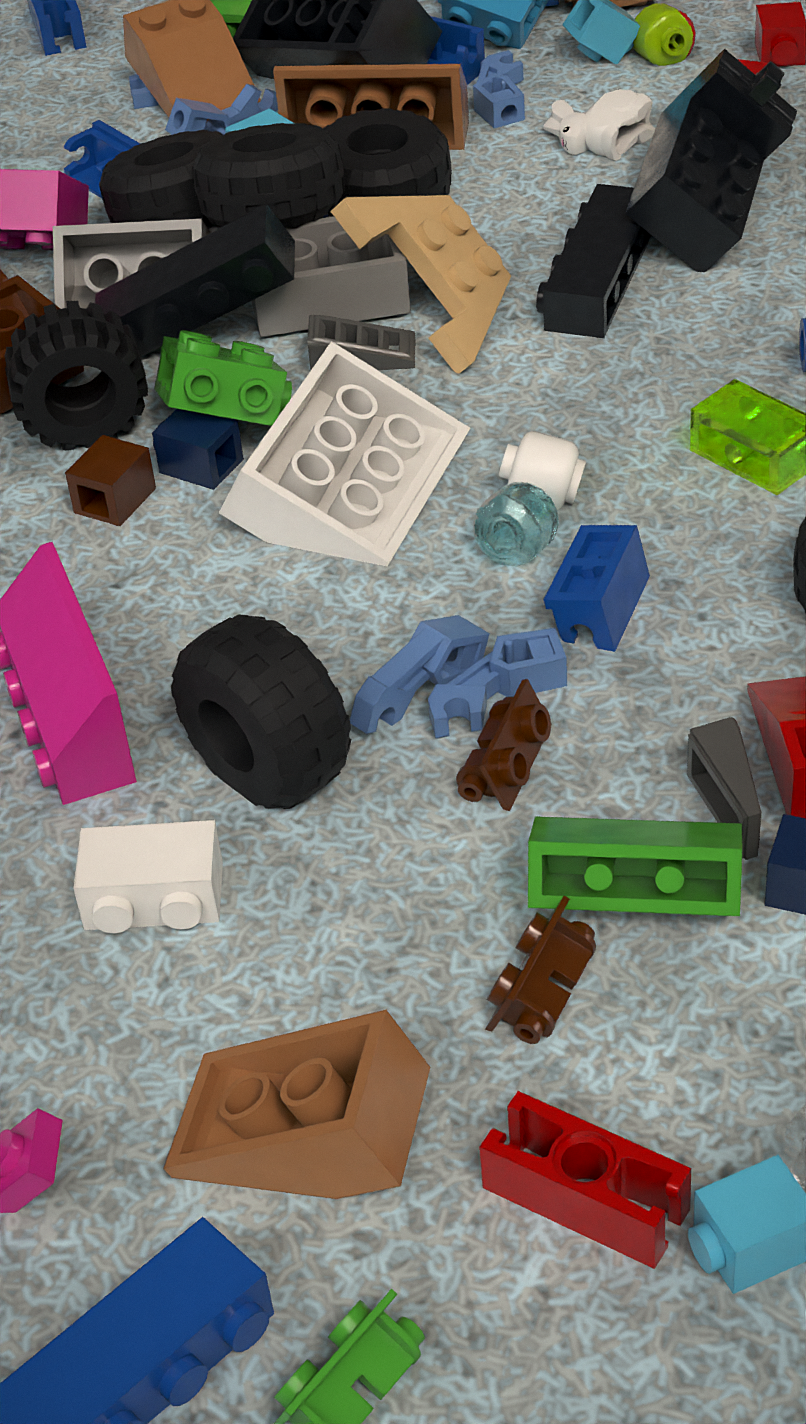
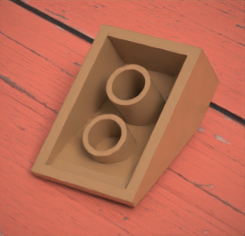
(185, 53)
(305, 1111)

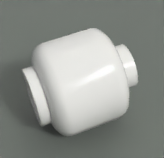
(546, 463)

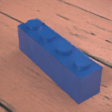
(146, 1338)

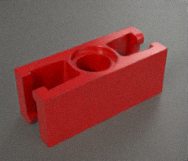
(582, 1150)

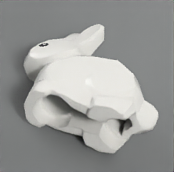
(606, 127)

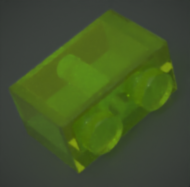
(751, 436)

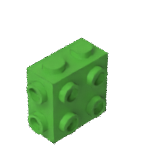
(221, 381)

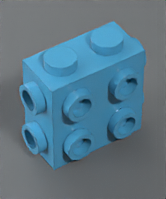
(503, 21)

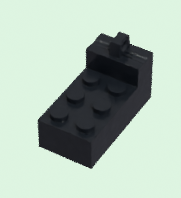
(334, 33)
(709, 159)

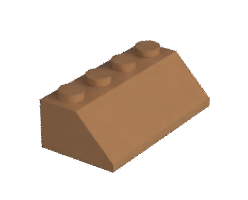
(331, 91)

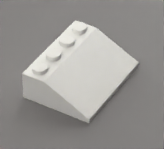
(345, 464)

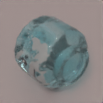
(515, 524)

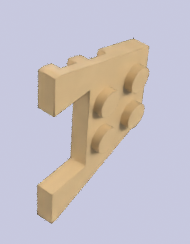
(447, 256)

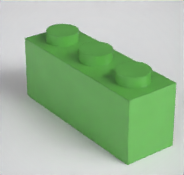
(635, 865)

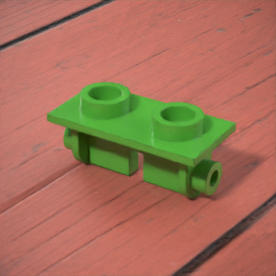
(369, 1350)

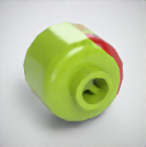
(664, 35)

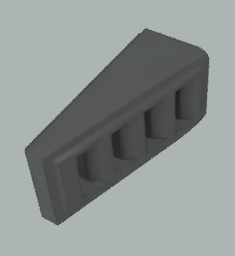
(363, 340)
(724, 779)

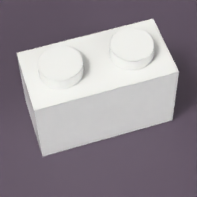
(148, 876)

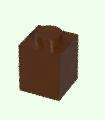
(110, 480)

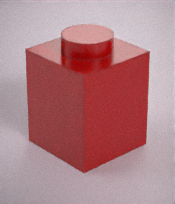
(781, 33)

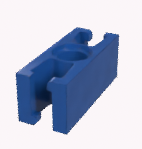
(57, 20)

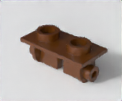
(507, 750)
(524, 993)

